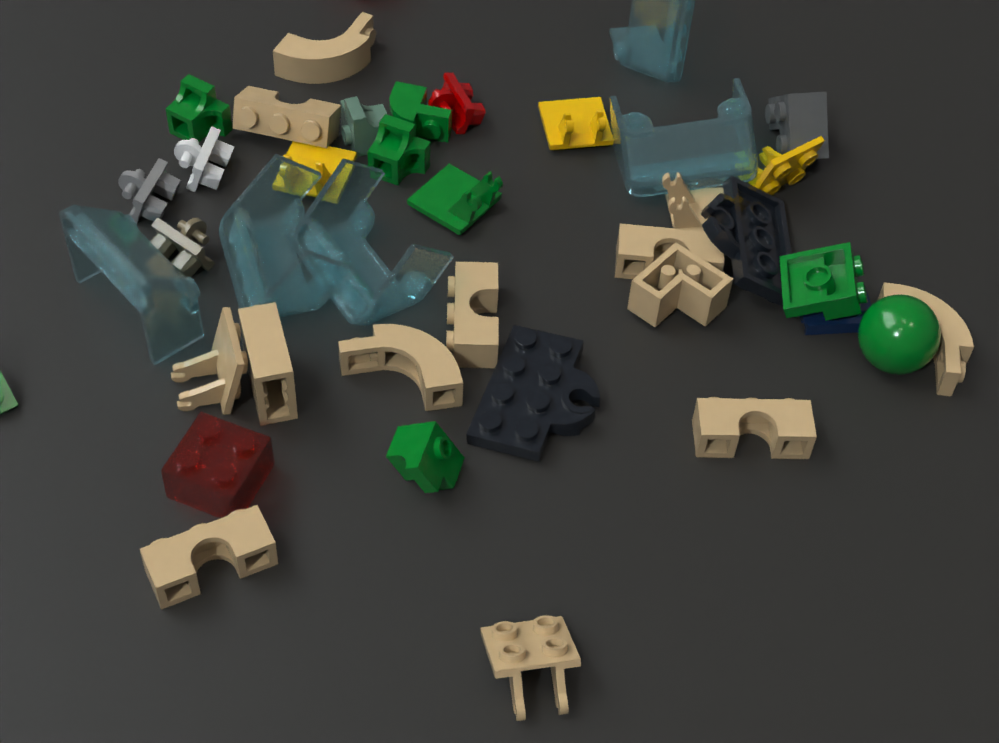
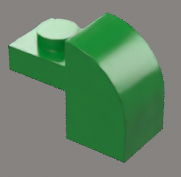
(410, 104)

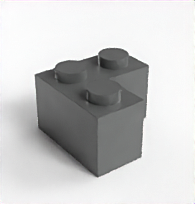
(799, 119)

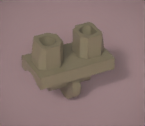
(186, 242)

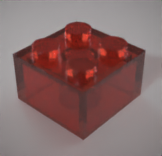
(217, 466)

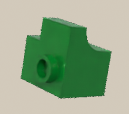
(197, 110)
(398, 150)
(426, 456)

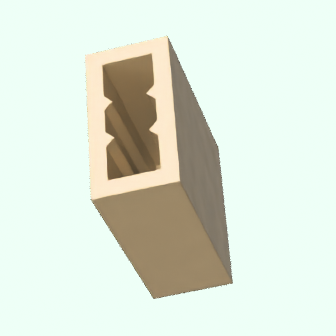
(268, 363)

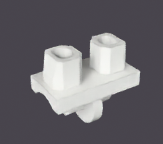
(192, 154)

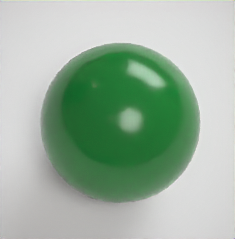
(899, 334)

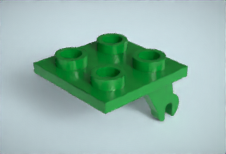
(456, 198)

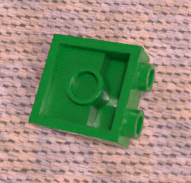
(823, 282)

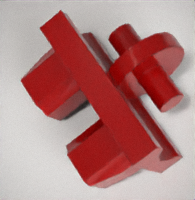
(458, 98)

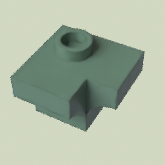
(360, 124)

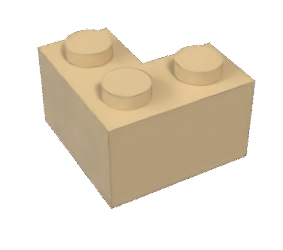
(680, 282)

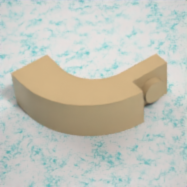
(326, 60)
(955, 340)
(409, 353)

